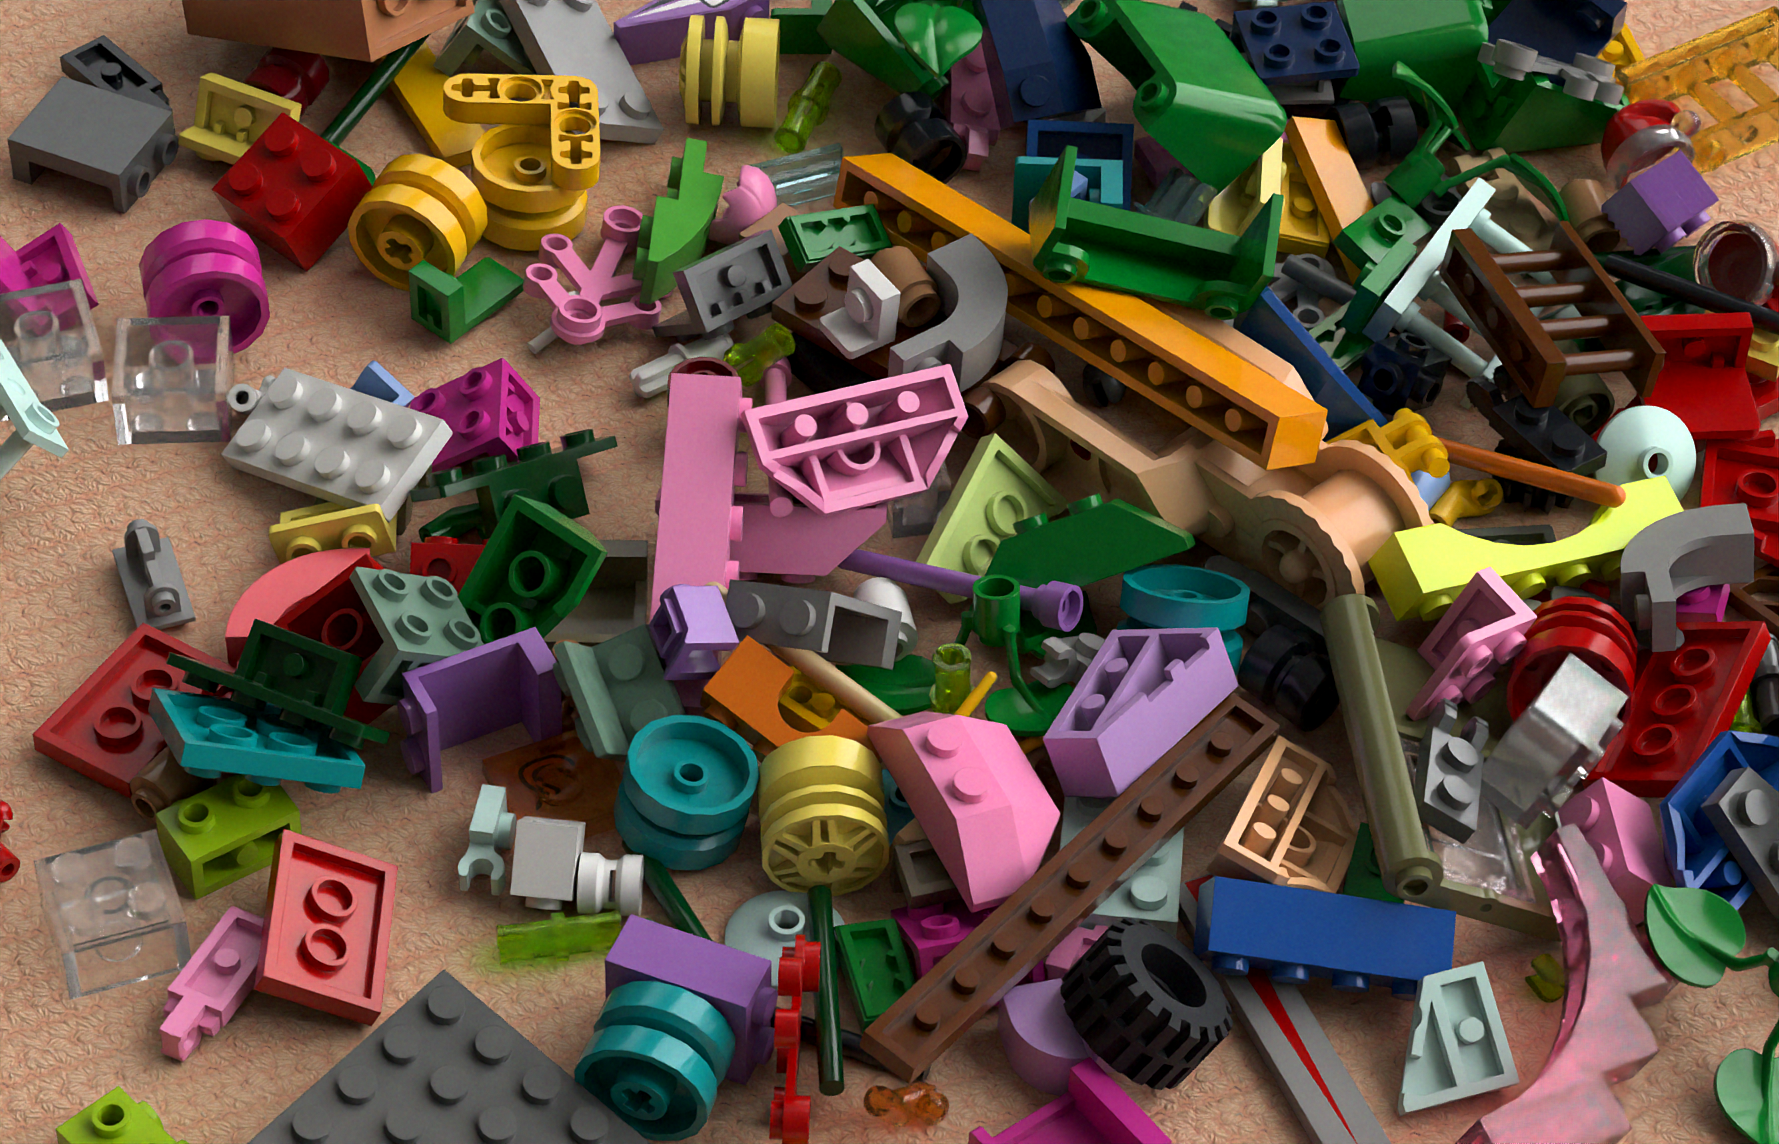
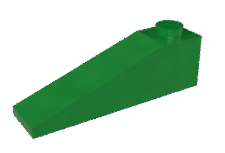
(530, 571)

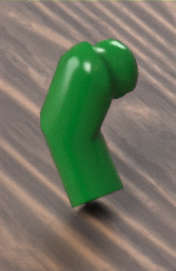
(455, 523)

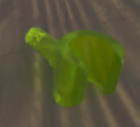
(1549, 980)

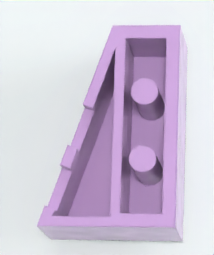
(1135, 706)

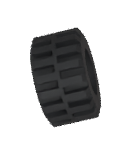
(1146, 1004)

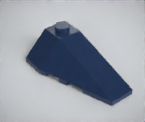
(1034, 61)

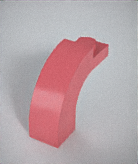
(282, 591)

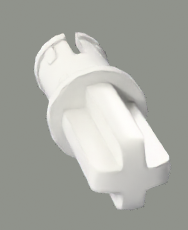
(653, 376)

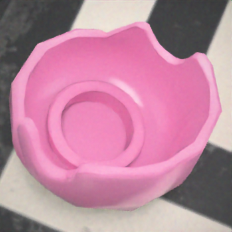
(747, 204)

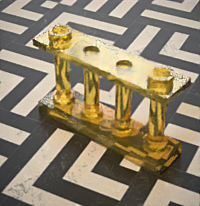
(1706, 60)

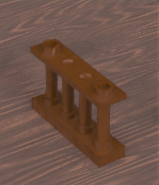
(1527, 343)

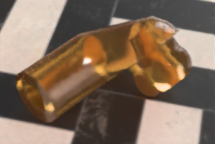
(907, 1104)

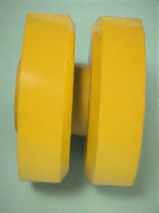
(516, 184)
(417, 214)

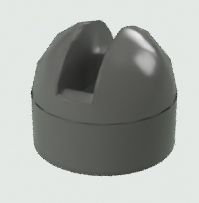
(1101, 387)

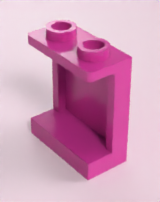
(1089, 1113)

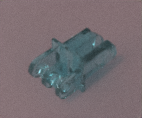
(1179, 198)

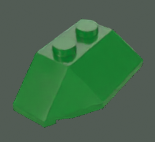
(1087, 544)

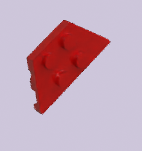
(1749, 474)

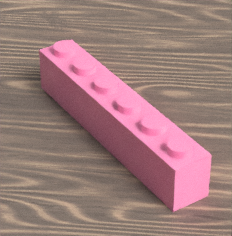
(699, 494)

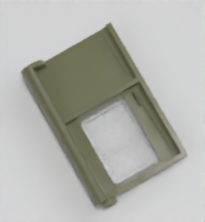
(1493, 870)

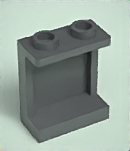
(95, 139)

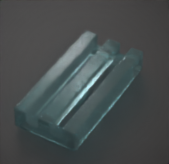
(804, 174)

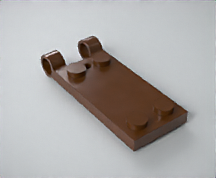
(824, 292)

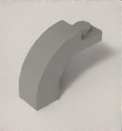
(975, 303)
(1680, 555)

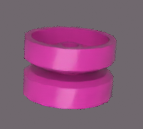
(207, 272)

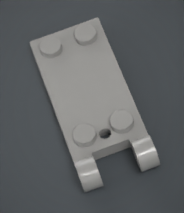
(578, 41)

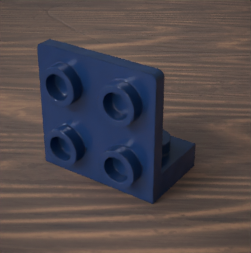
(1560, 27)
(1295, 43)

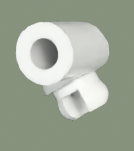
(245, 398)

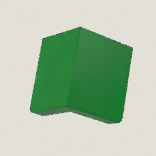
(799, 28)

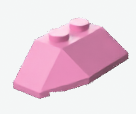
(860, 440)
(800, 542)
(971, 799)

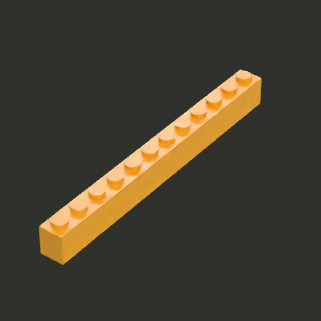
(1101, 325)

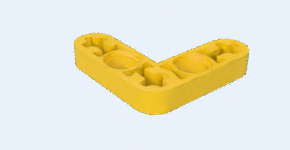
(488, 101)

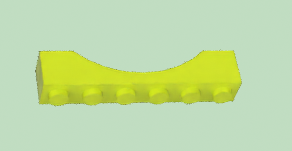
(1432, 564)

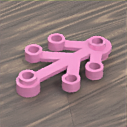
(580, 317)

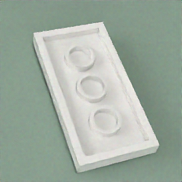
(337, 443)

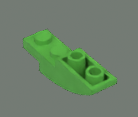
(679, 223)

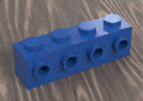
(1321, 936)

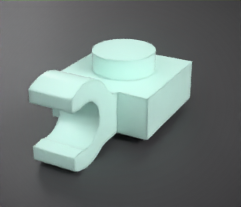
(488, 834)

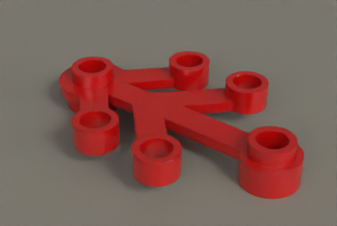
(797, 974)

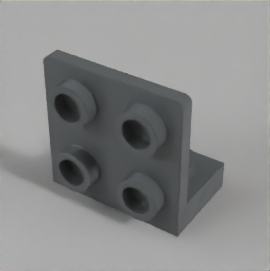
(727, 286)

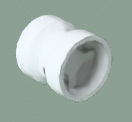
(596, 879)

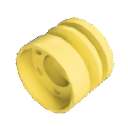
(731, 71)
(822, 815)

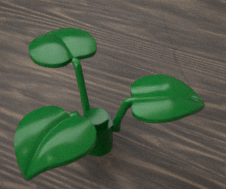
(937, 33)
(1422, 170)
(998, 623)
(1695, 941)

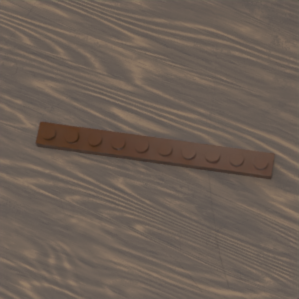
(1067, 889)

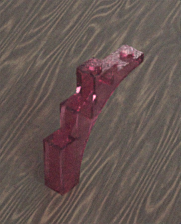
(1600, 1032)

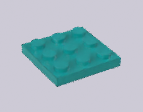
(224, 736)

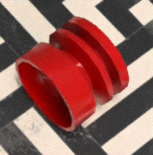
(1578, 627)

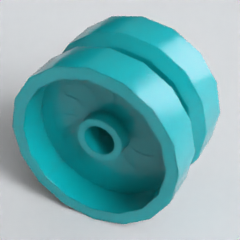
(1186, 598)
(686, 792)
(657, 1058)

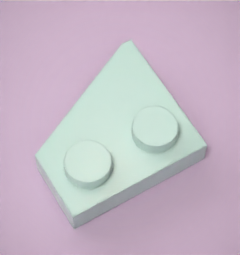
(1454, 1042)

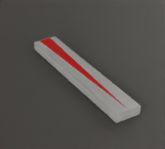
(1293, 1048)

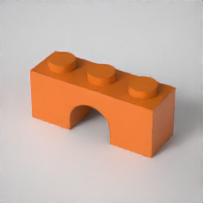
(747, 696)

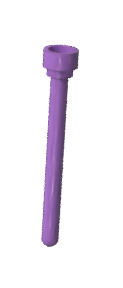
(1054, 604)

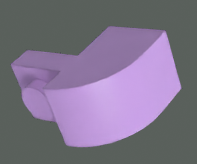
(1042, 1036)

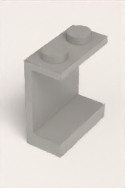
(816, 621)

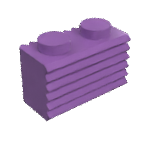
(1661, 205)

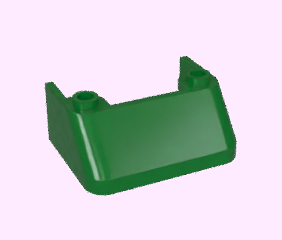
(1150, 253)

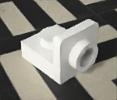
(868, 313)

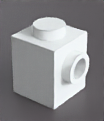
(547, 861)

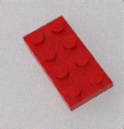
(1682, 705)

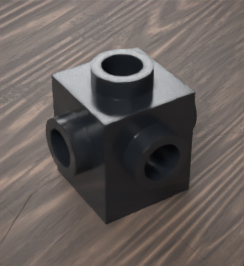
(1403, 373)

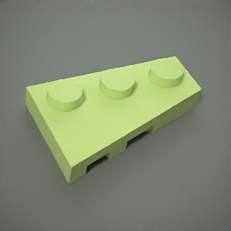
(984, 504)

